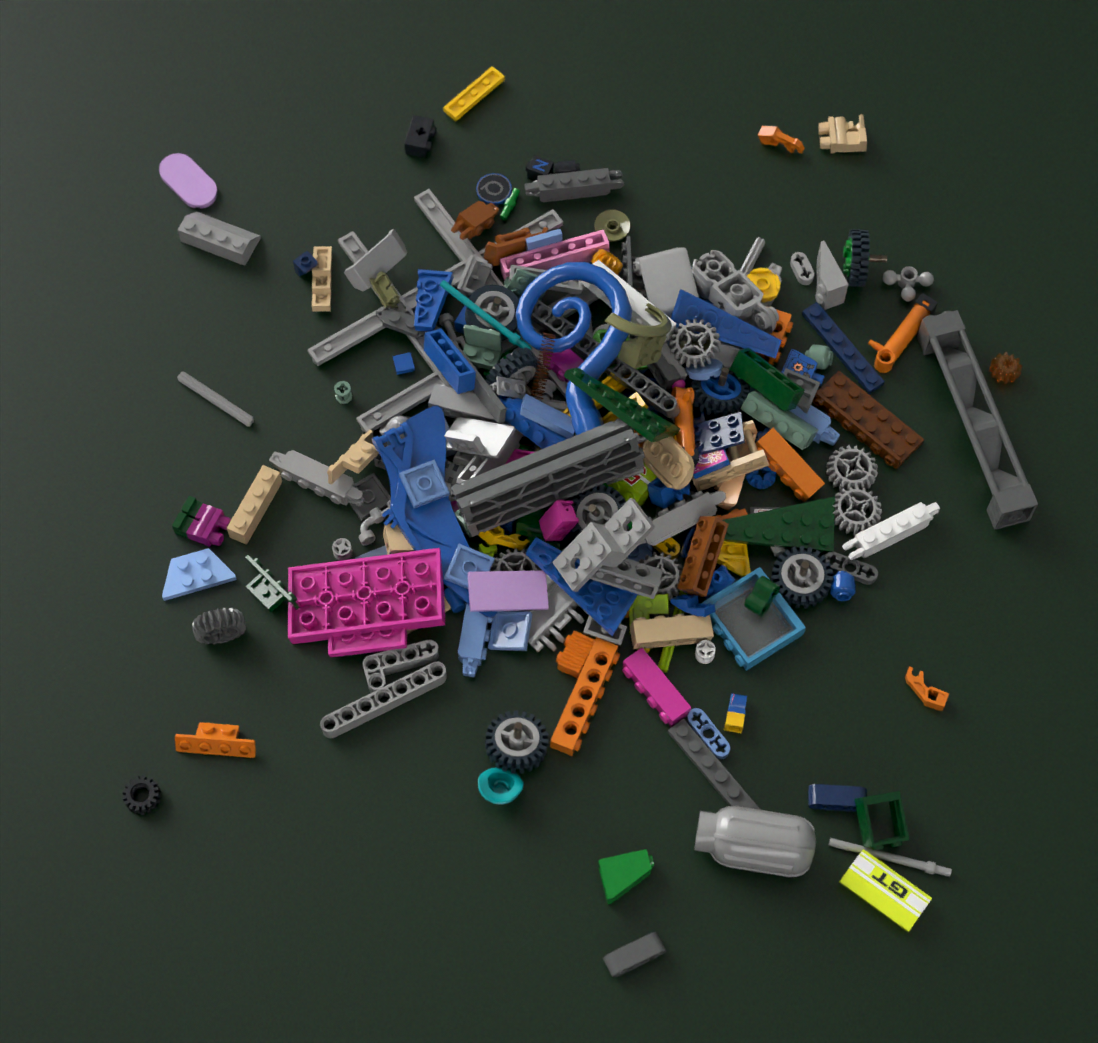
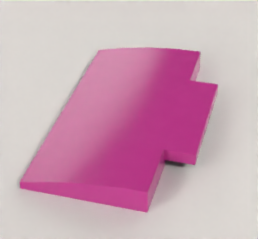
(366, 601)

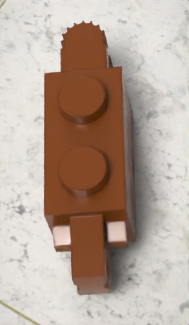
(475, 219)

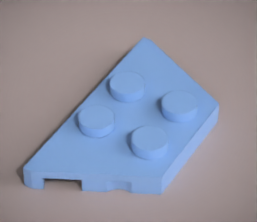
(195, 573)

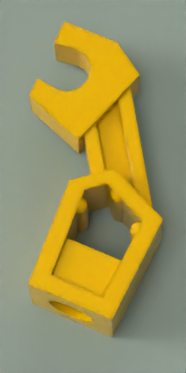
(497, 536)

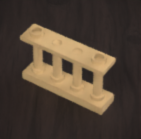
(738, 466)

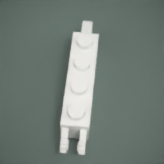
(891, 530)

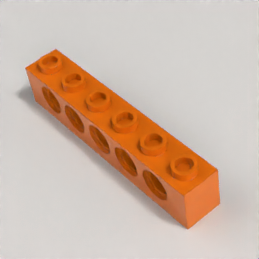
(600, 651)

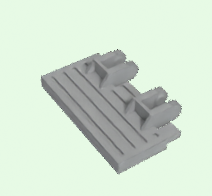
(543, 620)

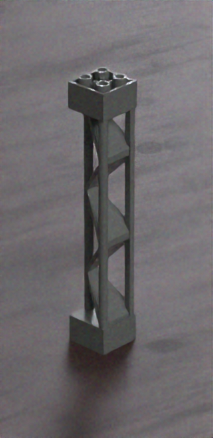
(1012, 495)

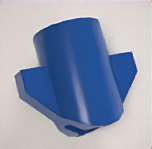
(454, 601)

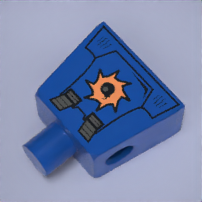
(803, 365)

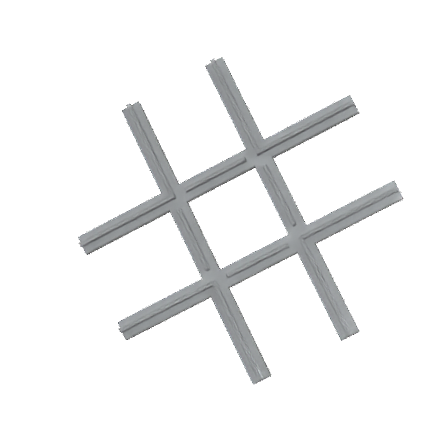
(372, 324)

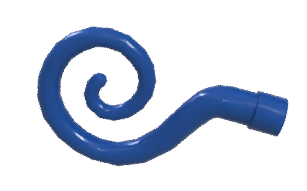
(580, 405)

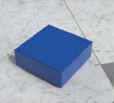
(403, 363)

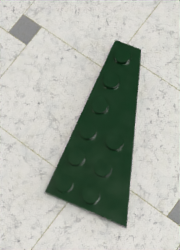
(628, 410)
(787, 527)

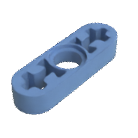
(704, 719)

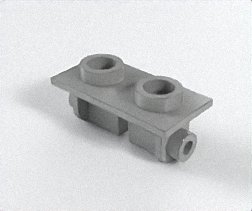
(509, 387)

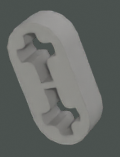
(805, 266)

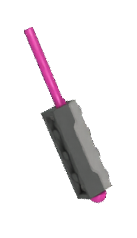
(667, 370)

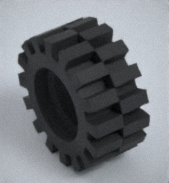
(133, 786)

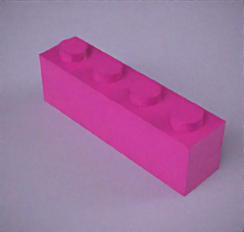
(656, 687)

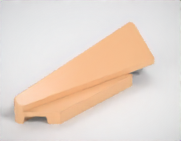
(733, 487)

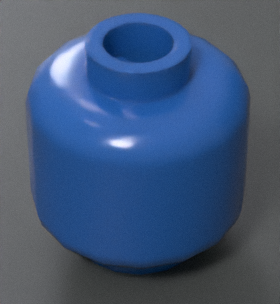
(843, 586)

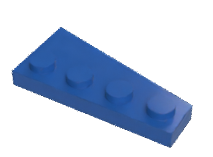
(430, 298)

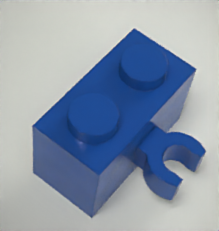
(663, 496)

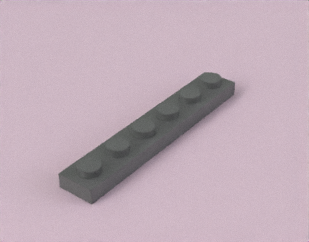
(710, 766)

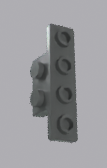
(627, 261)

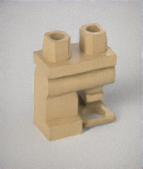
(843, 135)

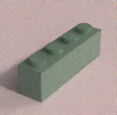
(785, 423)

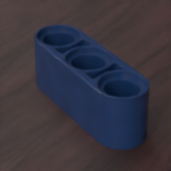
(834, 797)

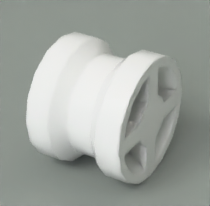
(706, 647)

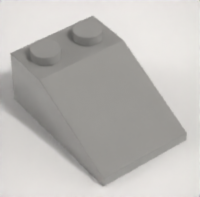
(830, 281)

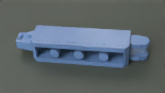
(819, 421)
(472, 641)

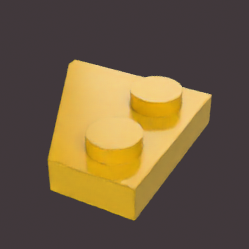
(735, 558)

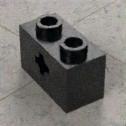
(419, 136)

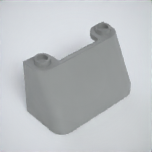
(664, 276)

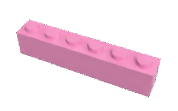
(571, 250)

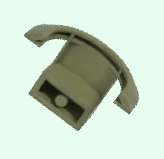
(650, 340)

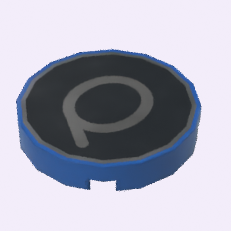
(493, 189)

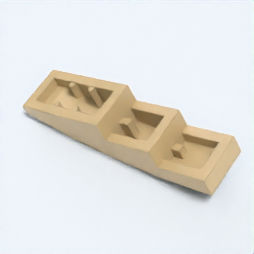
(322, 279)

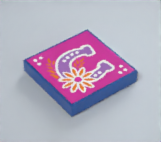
(711, 462)

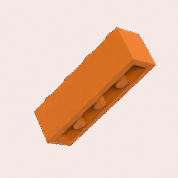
(789, 465)

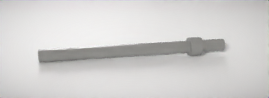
(929, 867)

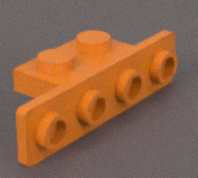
(216, 740)

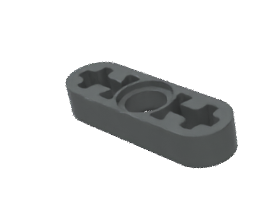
(858, 564)

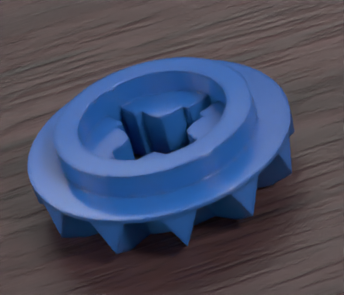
(756, 480)

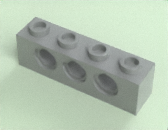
(631, 577)

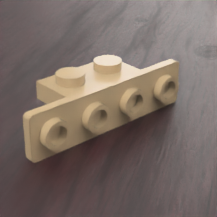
(355, 458)

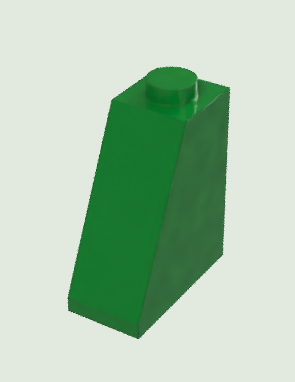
(624, 872)

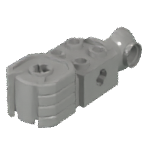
(732, 290)

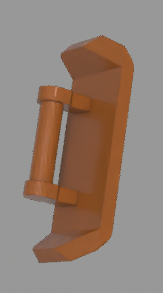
(508, 245)

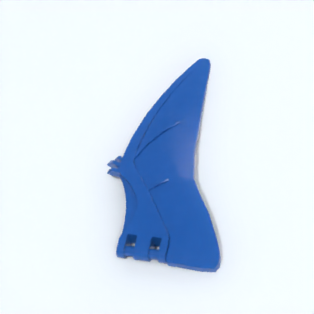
(433, 523)

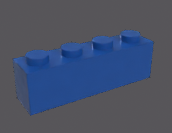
(449, 361)

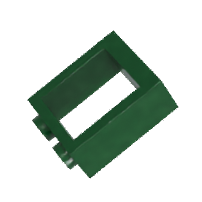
(897, 815)

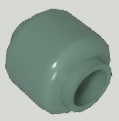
(821, 355)

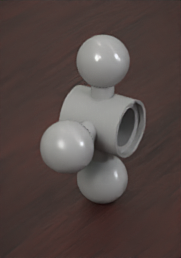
(907, 285)

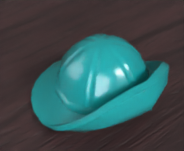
(499, 786)

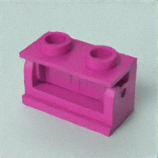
(558, 521)

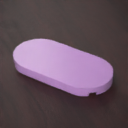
(188, 180)

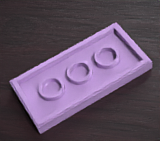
(507, 591)

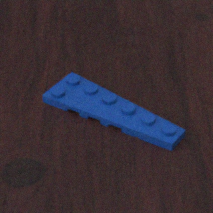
(730, 328)

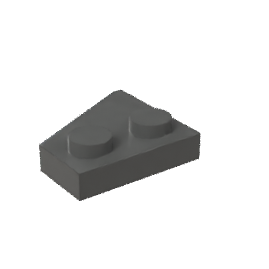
(808, 384)

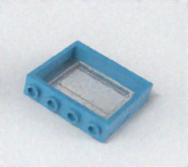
(746, 633)

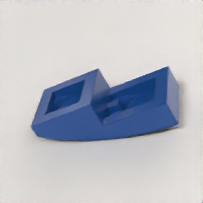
(690, 604)

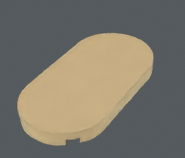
(669, 462)

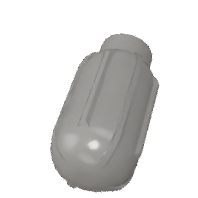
(757, 840)

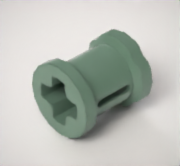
(347, 392)

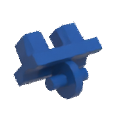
(720, 580)

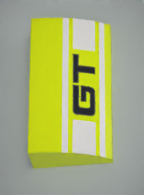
(885, 890)

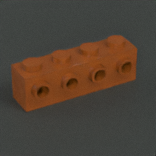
(702, 555)

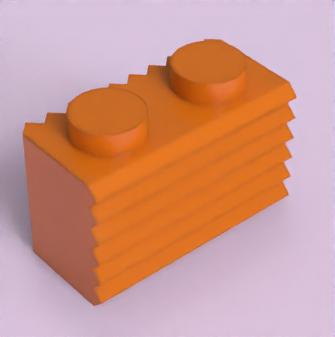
(575, 653)

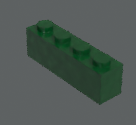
(766, 379)

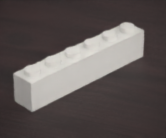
(636, 300)

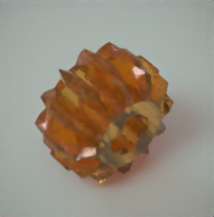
(1005, 367)

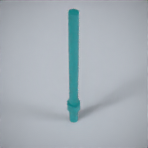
(513, 338)

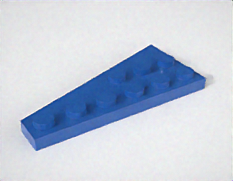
(601, 601)

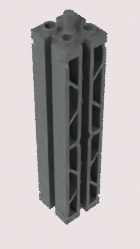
(548, 476)

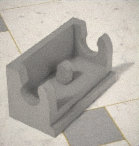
(474, 275)

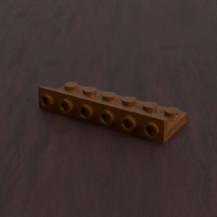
(867, 420)

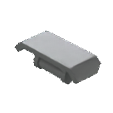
(379, 258)

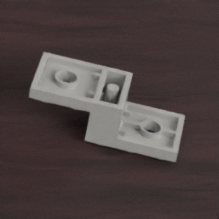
(603, 544)

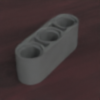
(634, 954)

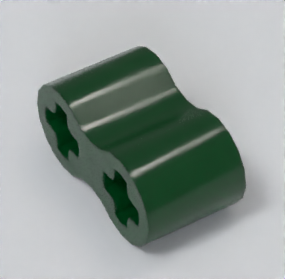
(761, 596)

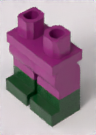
(200, 522)

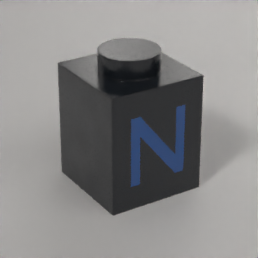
(539, 166)

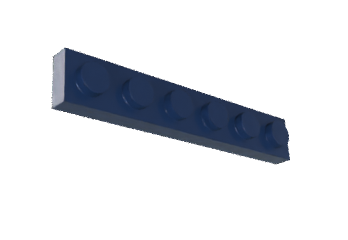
(843, 348)

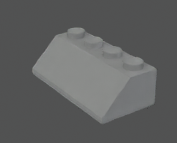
(218, 237)

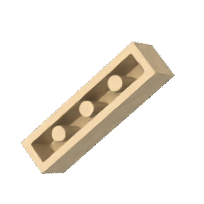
(254, 504)
(670, 631)

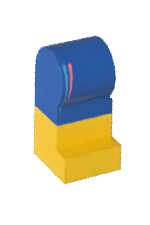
(736, 713)

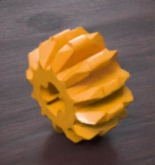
(608, 259)

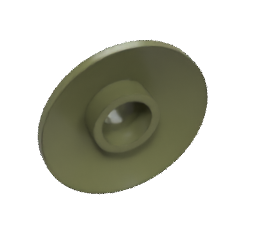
(613, 219)

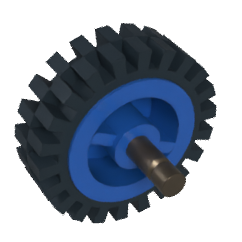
(720, 394)

